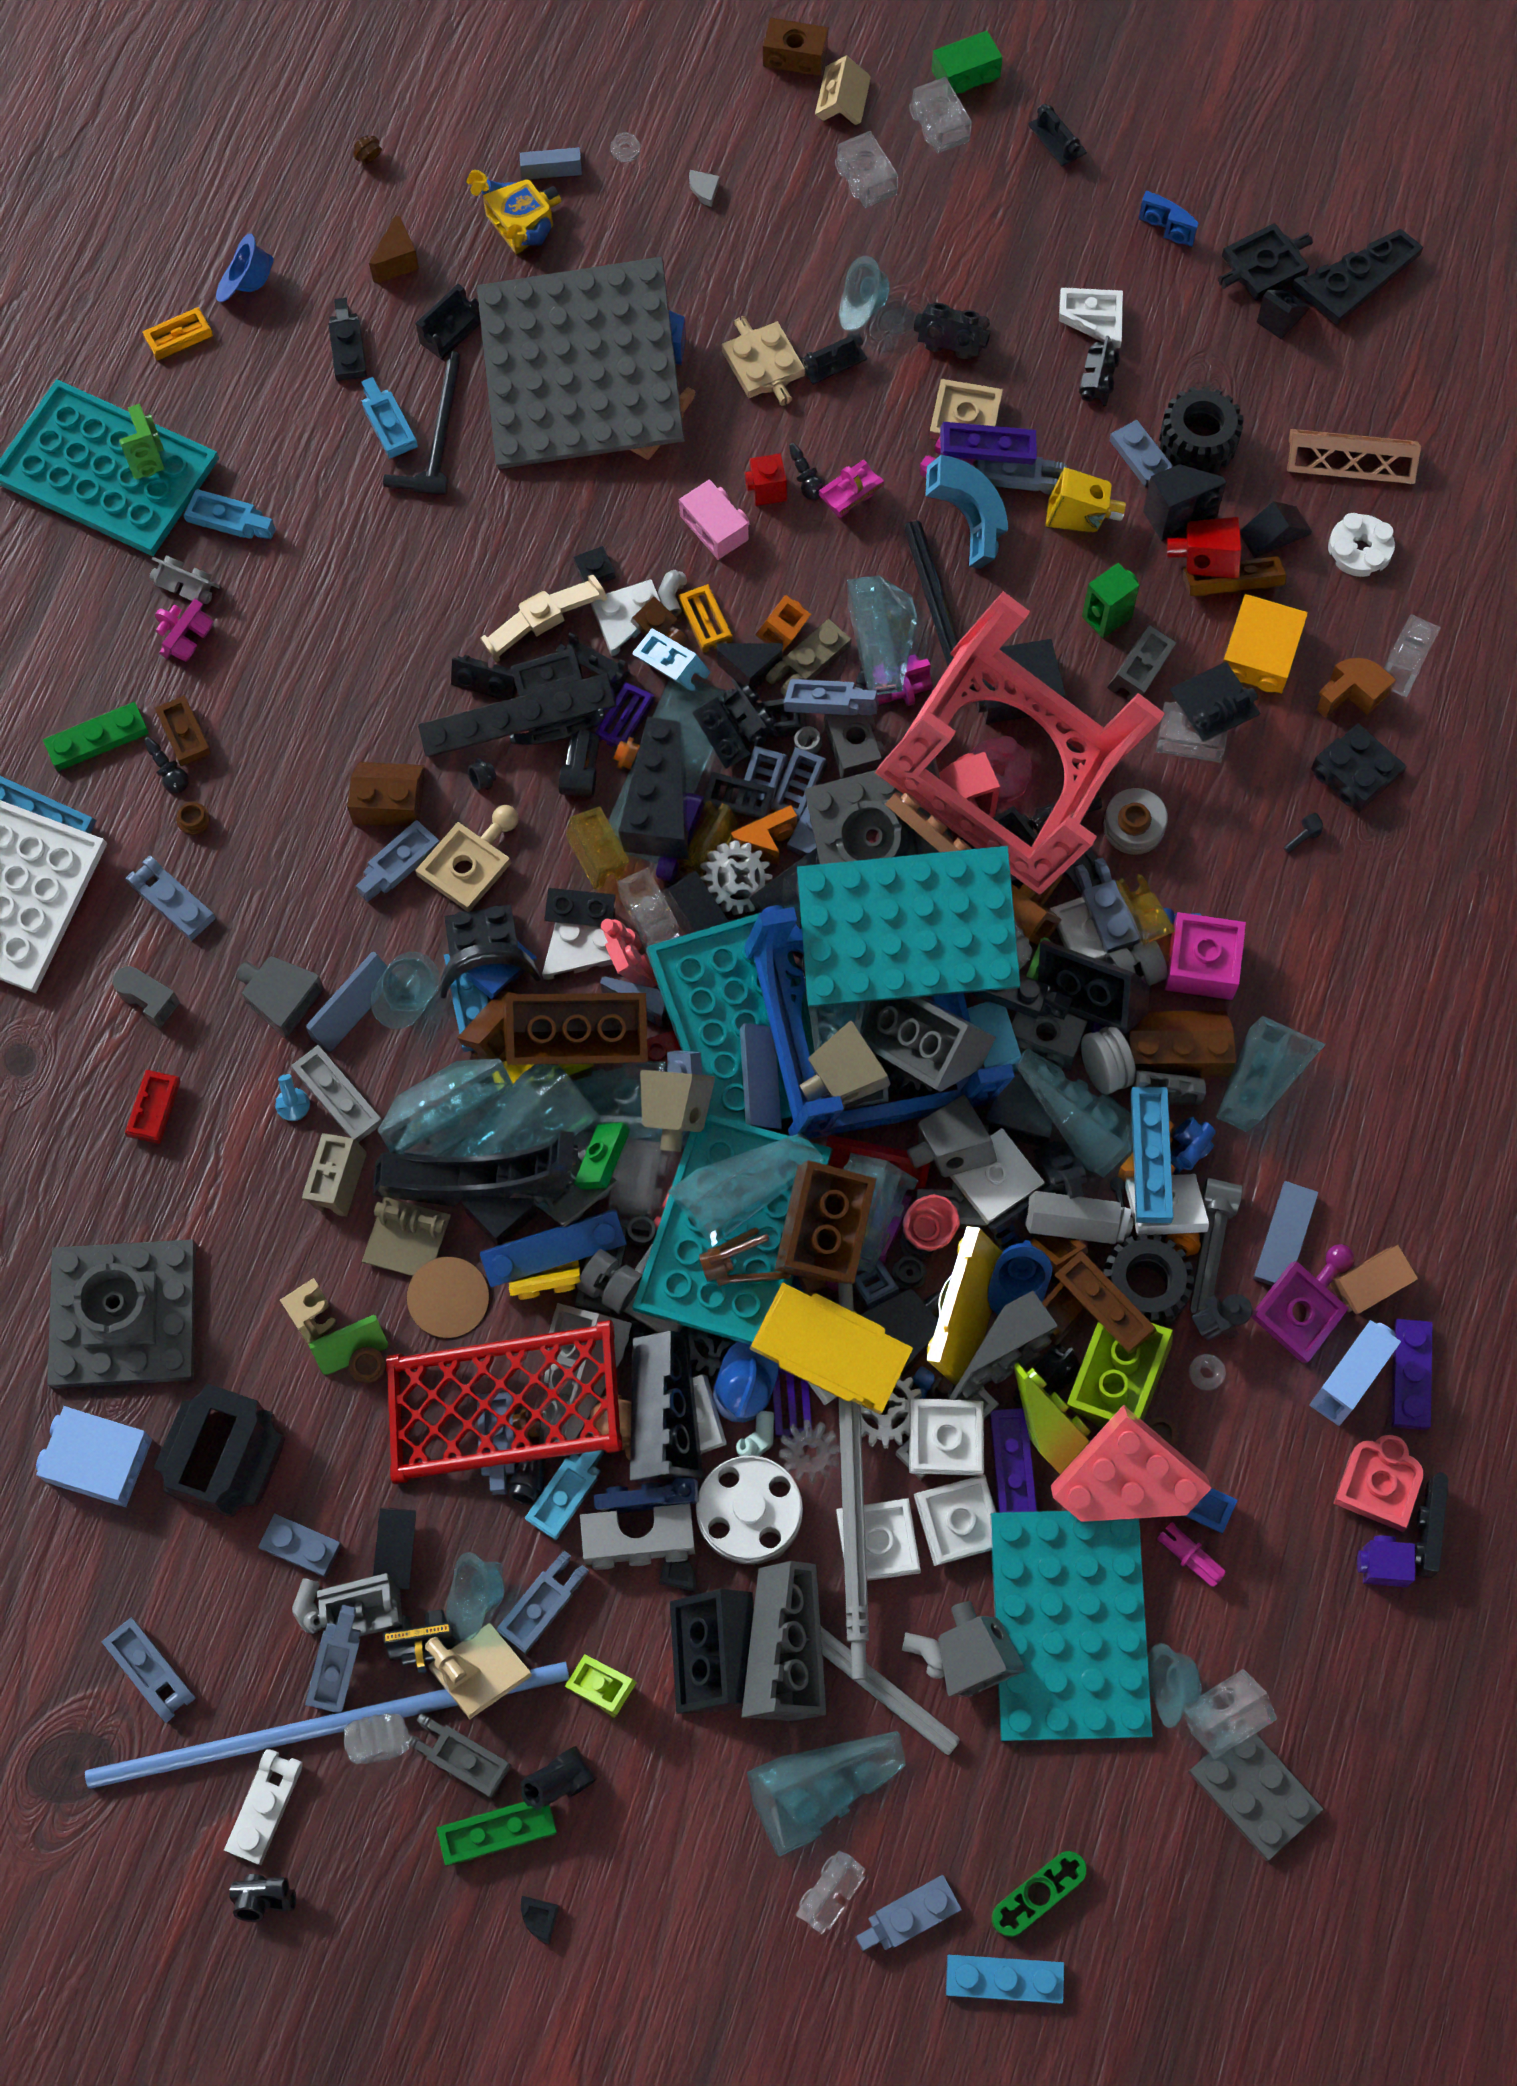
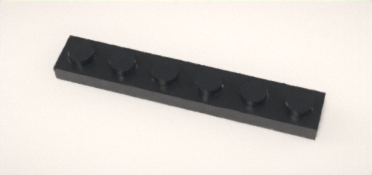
(517, 715)

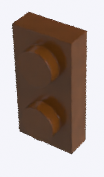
(182, 730)

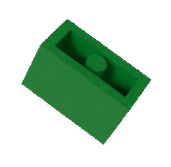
(968, 62)
(1110, 600)

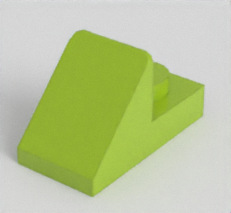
(600, 1685)

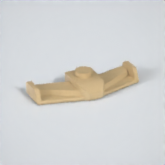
(541, 614)

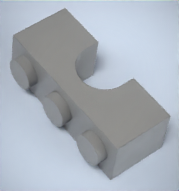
(606, 1544)

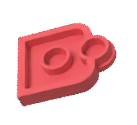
(1381, 1482)

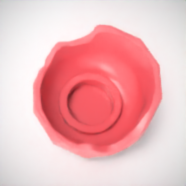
(931, 1222)

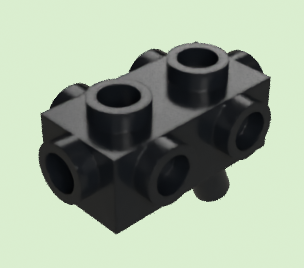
(955, 330)

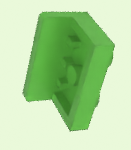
(143, 447)

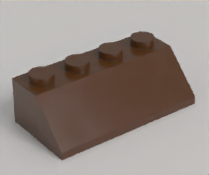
(575, 1028)

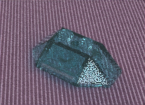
(444, 1107)

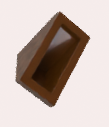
(394, 253)
(1059, 1250)

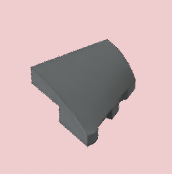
(1181, 1088)

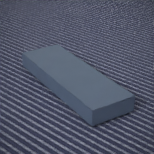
(1285, 1232)

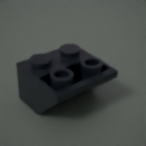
(1181, 497)

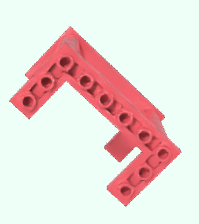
(1101, 749)

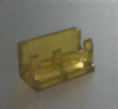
(714, 831)
(596, 846)
(1145, 911)

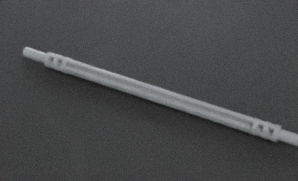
(853, 1521)

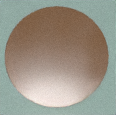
(447, 1297)

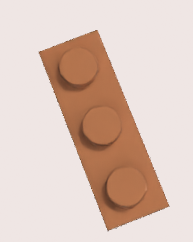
(929, 828)

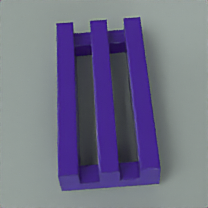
(612, 739)
(791, 1404)

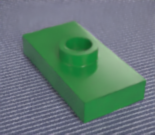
(602, 1156)

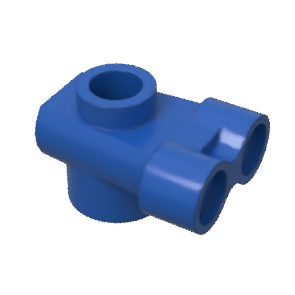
(1193, 1144)

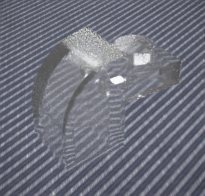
(1410, 653)

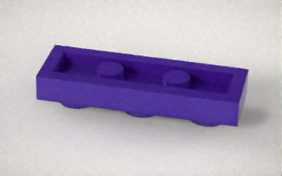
(988, 443)
(1412, 1375)
(1012, 1461)

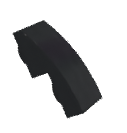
(395, 1545)

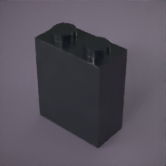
(1039, 660)

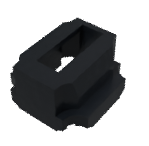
(244, 1463)

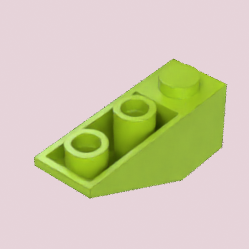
(1049, 1427)

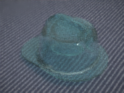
(863, 294)
(404, 990)
(474, 1591)
(1172, 1682)

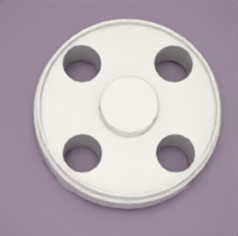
(749, 1510)

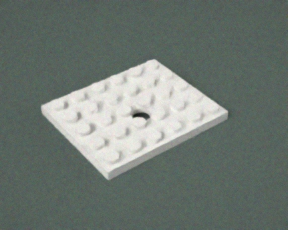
(40, 887)

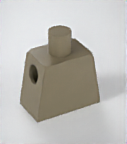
(844, 1068)
(675, 1104)

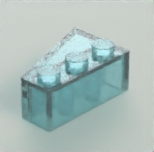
(1264, 1071)
(886, 1200)

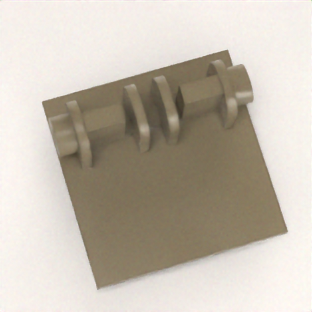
(404, 1236)

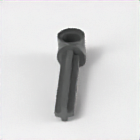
(1220, 1203)

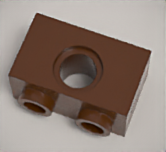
(795, 46)

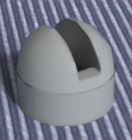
(803, 739)

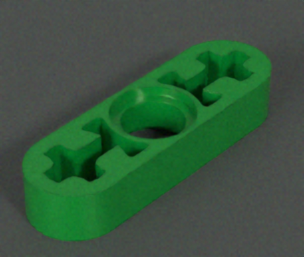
(1067, 1884)

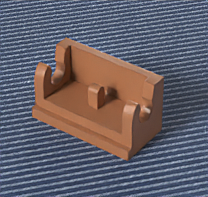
(1374, 1280)

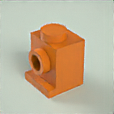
(783, 622)

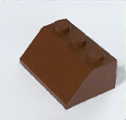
(1184, 1043)
(825, 1223)

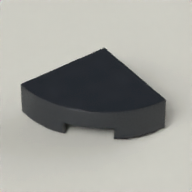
(678, 1575)
(539, 1917)

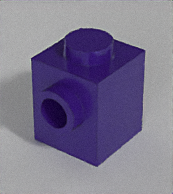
(1387, 1562)

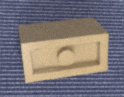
(843, 90)

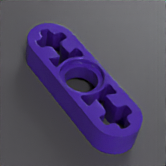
(668, 867)

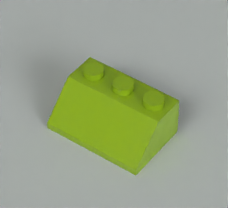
(1116, 1379)

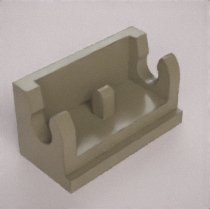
(334, 1174)

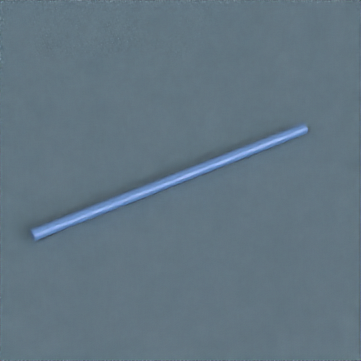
(294, 1732)

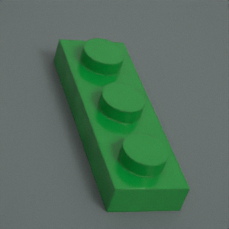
(95, 736)
(494, 1832)

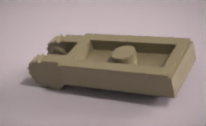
(811, 655)

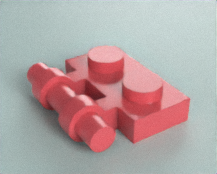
(624, 953)

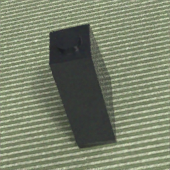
(693, 904)

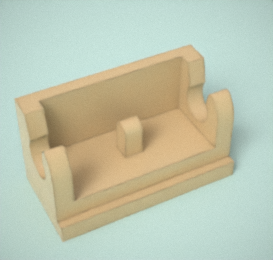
(304, 1306)

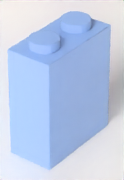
(1355, 1372)
(93, 1456)

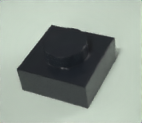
(594, 563)

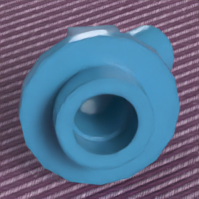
(291, 1102)

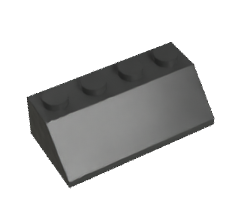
(926, 1040)

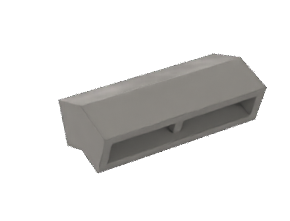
(1074, 1217)

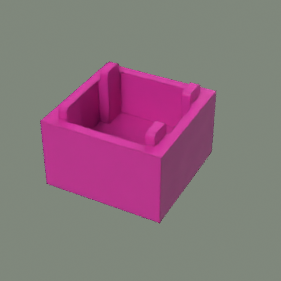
(1205, 956)

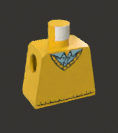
(1081, 502)

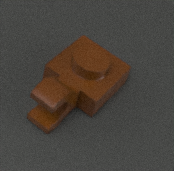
(658, 617)

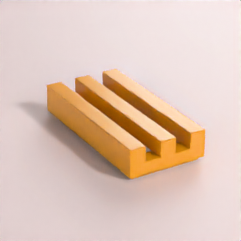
(180, 337)
(714, 638)

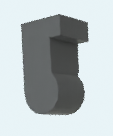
(140, 989)

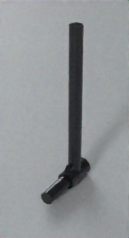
(433, 480)

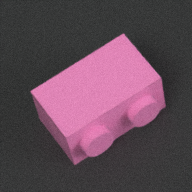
(714, 519)

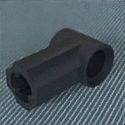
(579, 773)
(563, 1776)

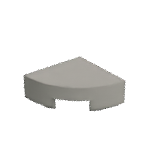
(704, 186)

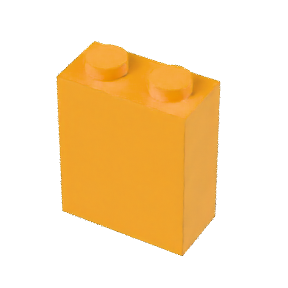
(1264, 643)

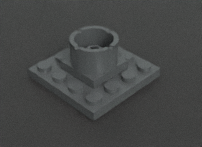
(852, 813)
(122, 1314)

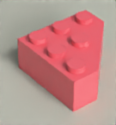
(974, 780)
(1129, 1475)

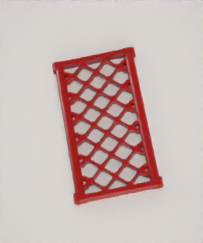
(396, 1363)

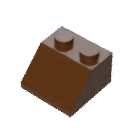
(386, 794)

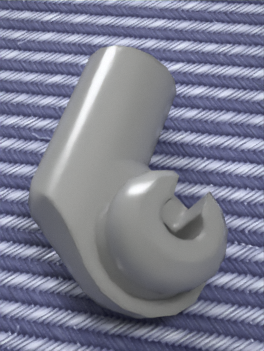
(670, 584)
(305, 1608)
(930, 1651)

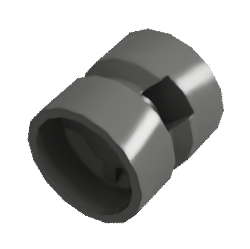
(1145, 958)
(619, 1290)

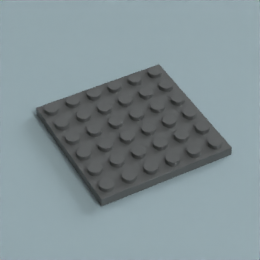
(580, 363)

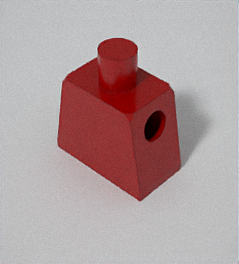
(1209, 547)

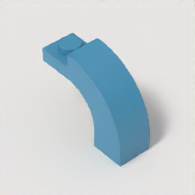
(976, 498)

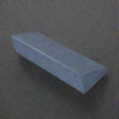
(346, 1004)
(760, 1077)

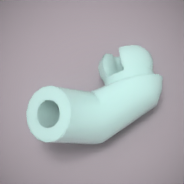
(761, 1439)

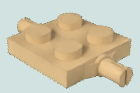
(763, 360)

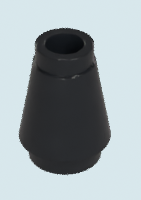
(527, 1481)

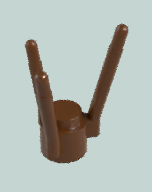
(718, 1260)

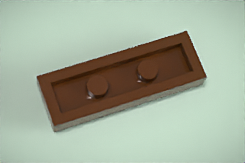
(1254, 574)
(1105, 1302)

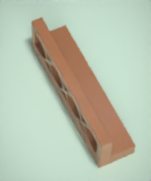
(1353, 443)

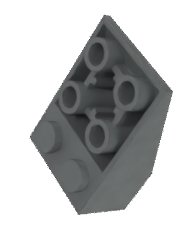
(1014, 1337)

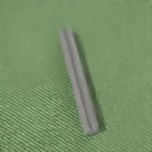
(891, 1696)

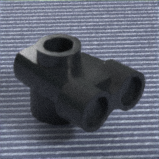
(258, 1893)

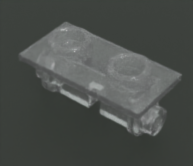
(839, 1875)

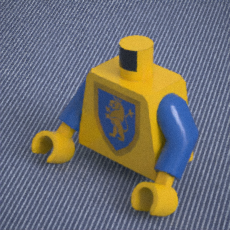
(516, 209)

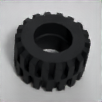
(1205, 410)
(1163, 1260)

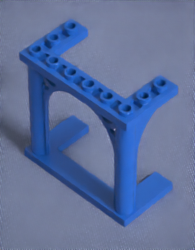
(769, 944)

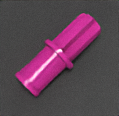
(1192, 1555)

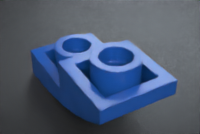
(1178, 223)
(495, 977)

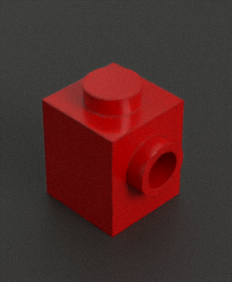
(767, 479)

